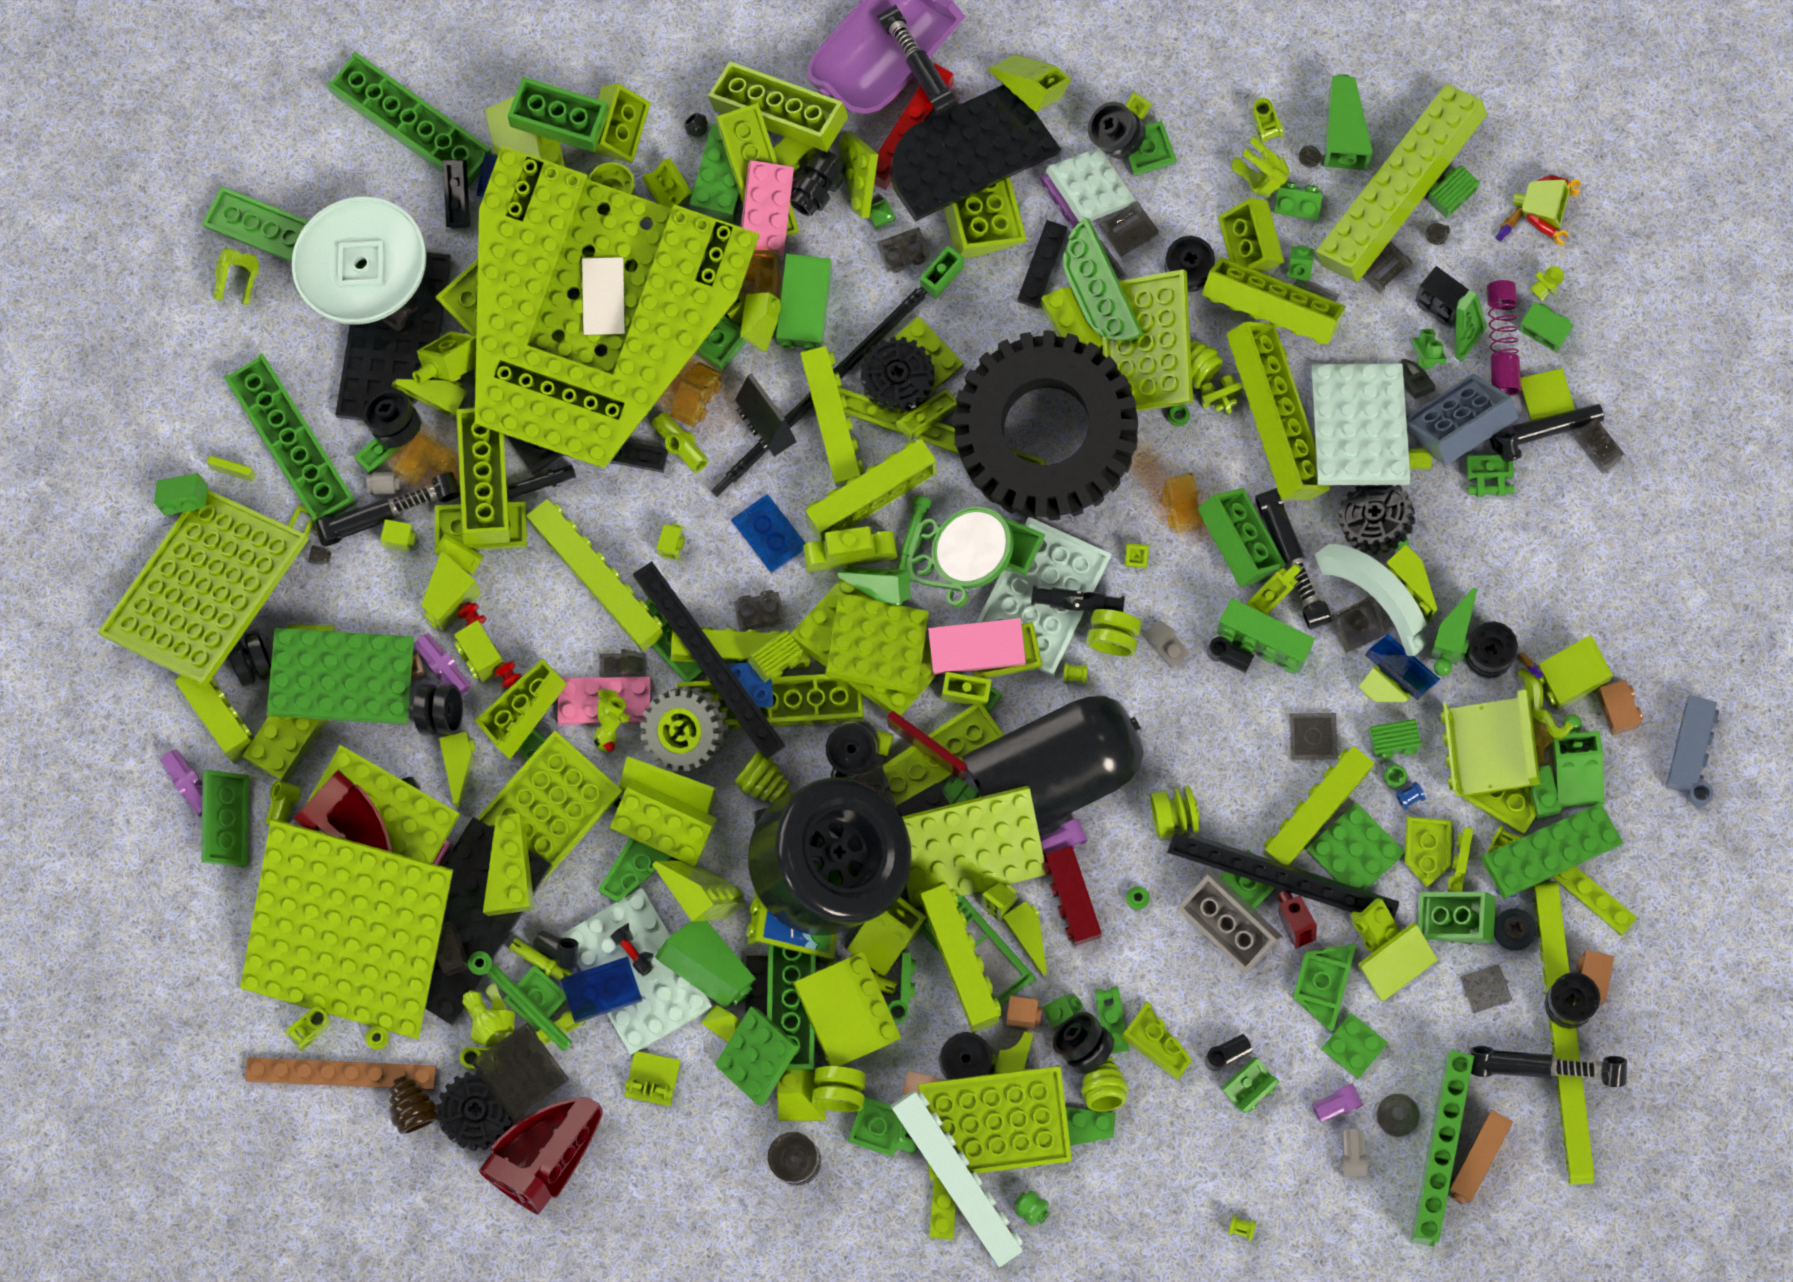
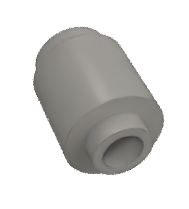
(383, 483)

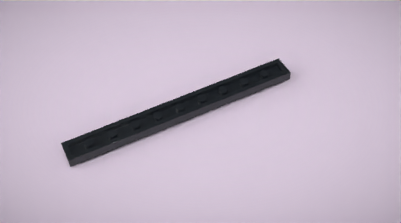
(709, 660)
(1274, 873)

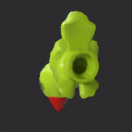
(610, 715)

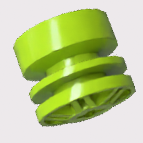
(613, 176)
(1174, 812)

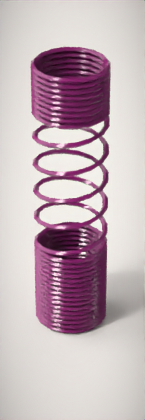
(1505, 365)

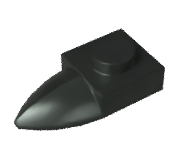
(1416, 379)

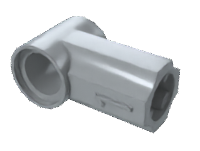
(1354, 1156)

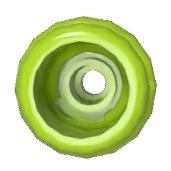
(1204, 363)
(762, 779)
(1105, 1087)

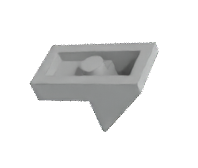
(1166, 643)

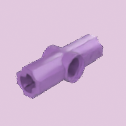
(441, 663)
(184, 779)

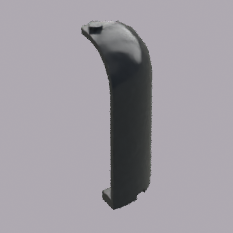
(1062, 757)

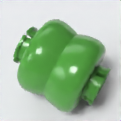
(1032, 1208)

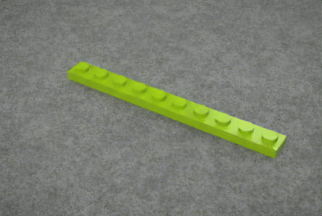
(937, 435)

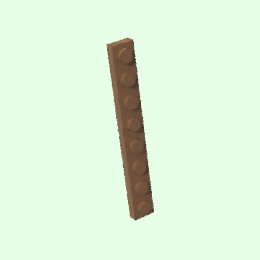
(337, 1073)

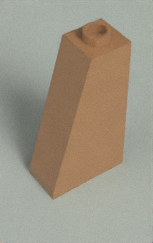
(1479, 1157)

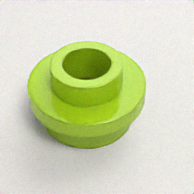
(382, 1043)

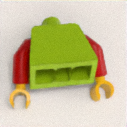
(1546, 204)

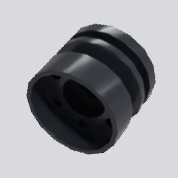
(1497, 638)
(1581, 991)

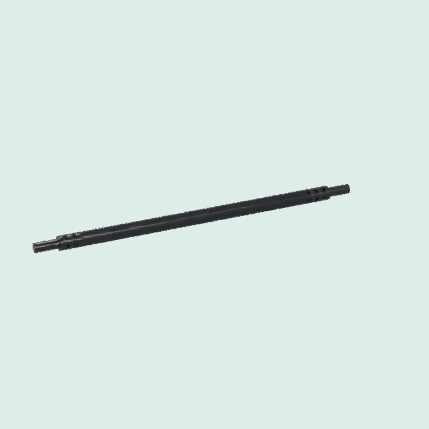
(842, 368)

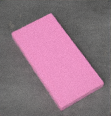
(977, 646)

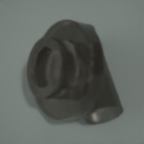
(1310, 156)
(1437, 233)

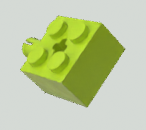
(447, 358)

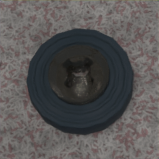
(1510, 937)

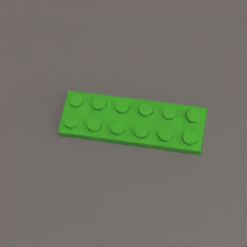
(1551, 850)

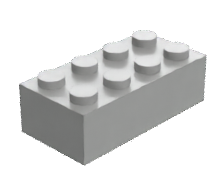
(1229, 922)

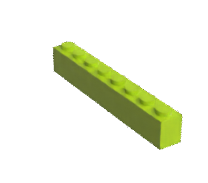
(595, 575)

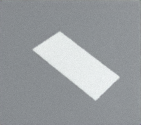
(603, 296)

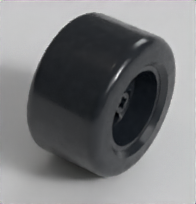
(868, 836)

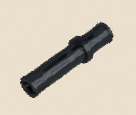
(541, 481)

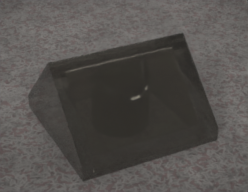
(1358, 624)

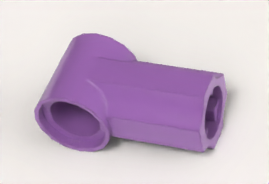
(1066, 836)
(1340, 1102)

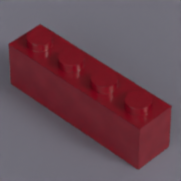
(1073, 896)

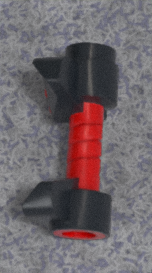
(642, 961)

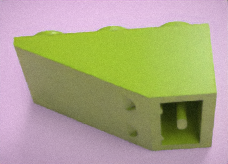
(1032, 80)
(1412, 575)
(888, 936)

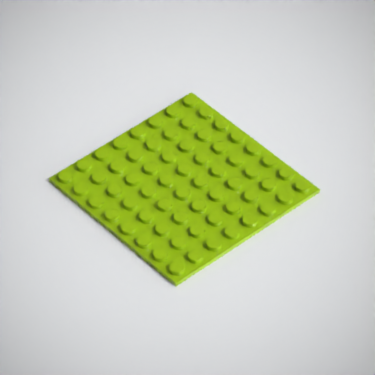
(345, 928)

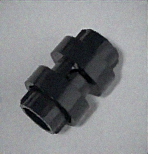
(823, 175)

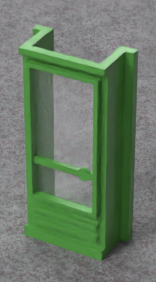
(1000, 963)

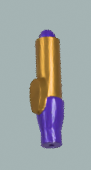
(1509, 223)
(1532, 667)

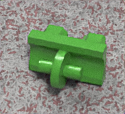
(1428, 349)

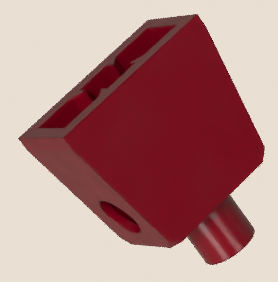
(1297, 919)

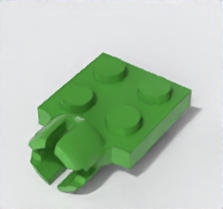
(880, 1130)

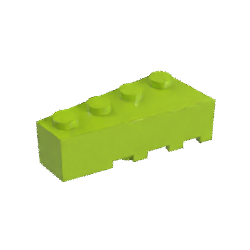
(521, 708)
(509, 868)

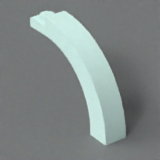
(1380, 584)

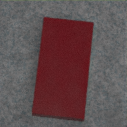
(927, 745)

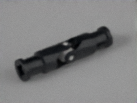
(1081, 600)

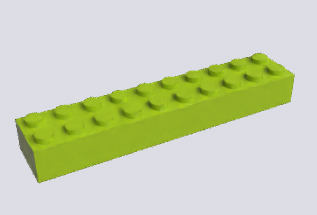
(1401, 183)

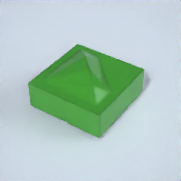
(881, 214)

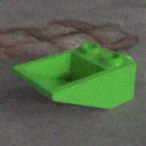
(1026, 546)
(1450, 639)
(1578, 773)

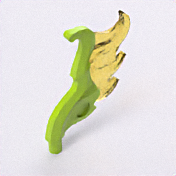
(1544, 724)

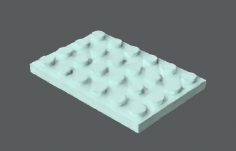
(1360, 424)
(1059, 564)
(666, 996)

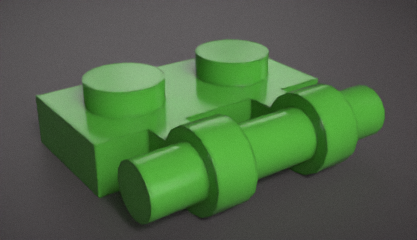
(1489, 468)

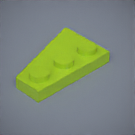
(1152, 1039)

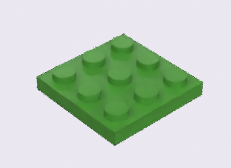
(1355, 849)
(756, 1055)

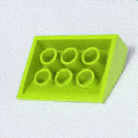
(519, 140)
(986, 221)
(700, 891)
(847, 1010)

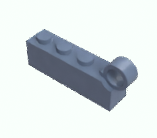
(1691, 749)

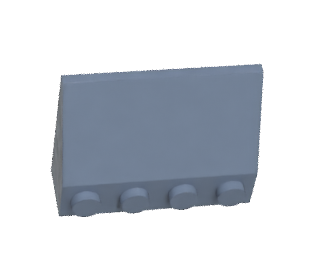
(1461, 418)

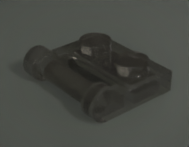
(1132, 234)
(1384, 258)

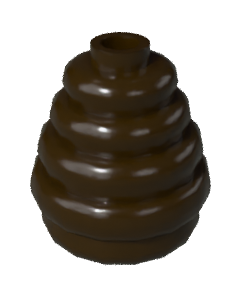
(410, 1106)

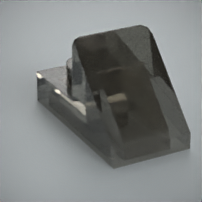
(622, 664)

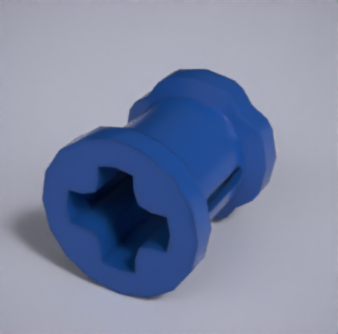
(1410, 795)

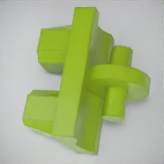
(1547, 283)
(1230, 390)

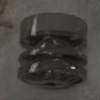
(791, 1145)

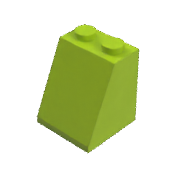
(447, 592)
(1574, 673)

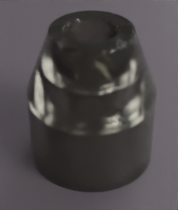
(319, 555)

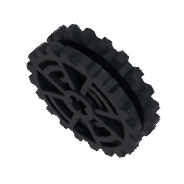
(887, 388)
(1376, 517)
(462, 1123)

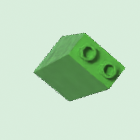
(1346, 129)
(804, 301)
(707, 963)

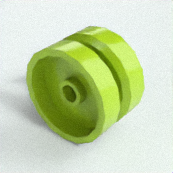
(1113, 632)
(839, 1089)

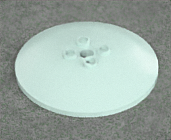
(352, 232)

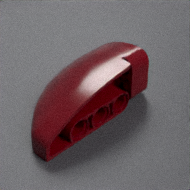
(344, 812)
(542, 1152)

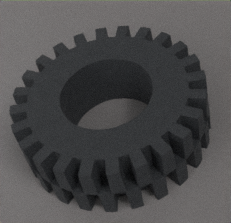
(1034, 365)

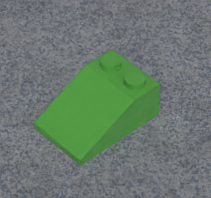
(1457, 916)

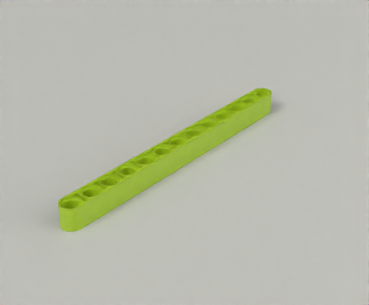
(1564, 1041)

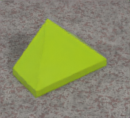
(721, 1022)

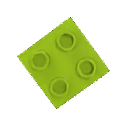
(652, 1078)

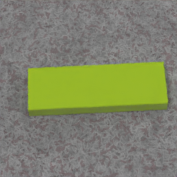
(927, 414)

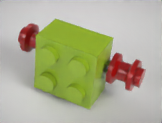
(476, 646)

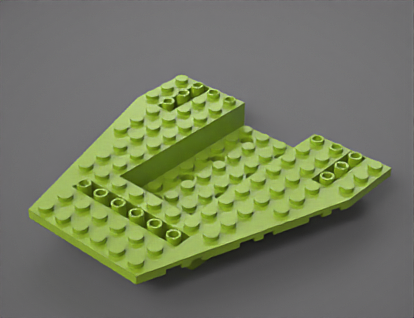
(531, 255)

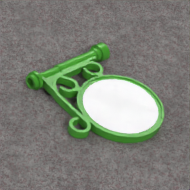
(966, 548)

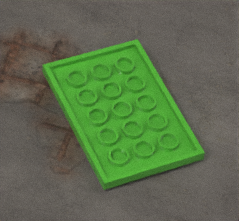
(340, 676)

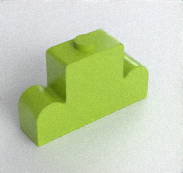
(849, 549)

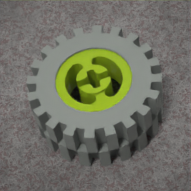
(703, 734)

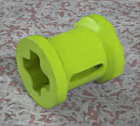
(1075, 673)
(1242, 1227)

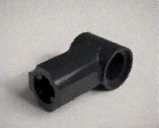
(1232, 656)
(563, 950)
(1229, 1051)

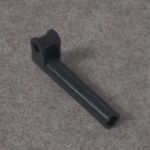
(1507, 440)

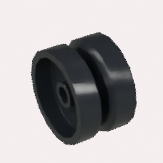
(1116, 130)
(1194, 257)
(392, 418)
(254, 656)
(438, 709)
(841, 754)
(1083, 1042)
(958, 1045)

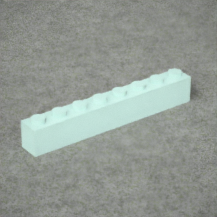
(956, 1178)

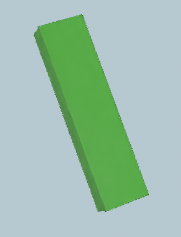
(406, 116)
(290, 439)
(1442, 1148)

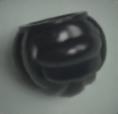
(696, 125)

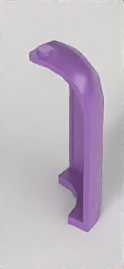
(864, 62)

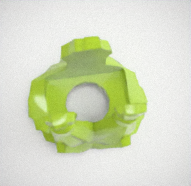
(1273, 167)
(232, 257)
(491, 1024)

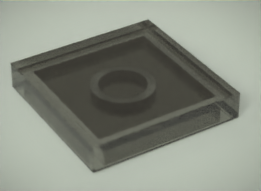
(1313, 736)

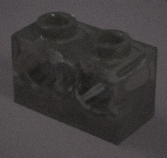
(900, 245)
(1599, 446)
(760, 617)

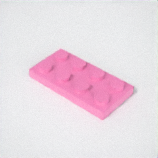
(767, 203)
(580, 698)

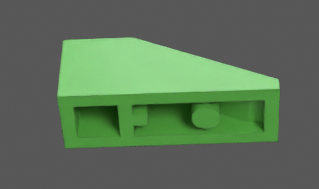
(880, 584)

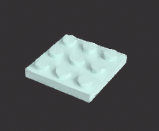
(1090, 185)

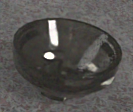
(1396, 1127)

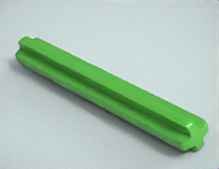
(529, 1008)

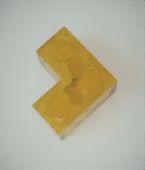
(765, 271)
(694, 393)
(424, 454)
(1181, 499)

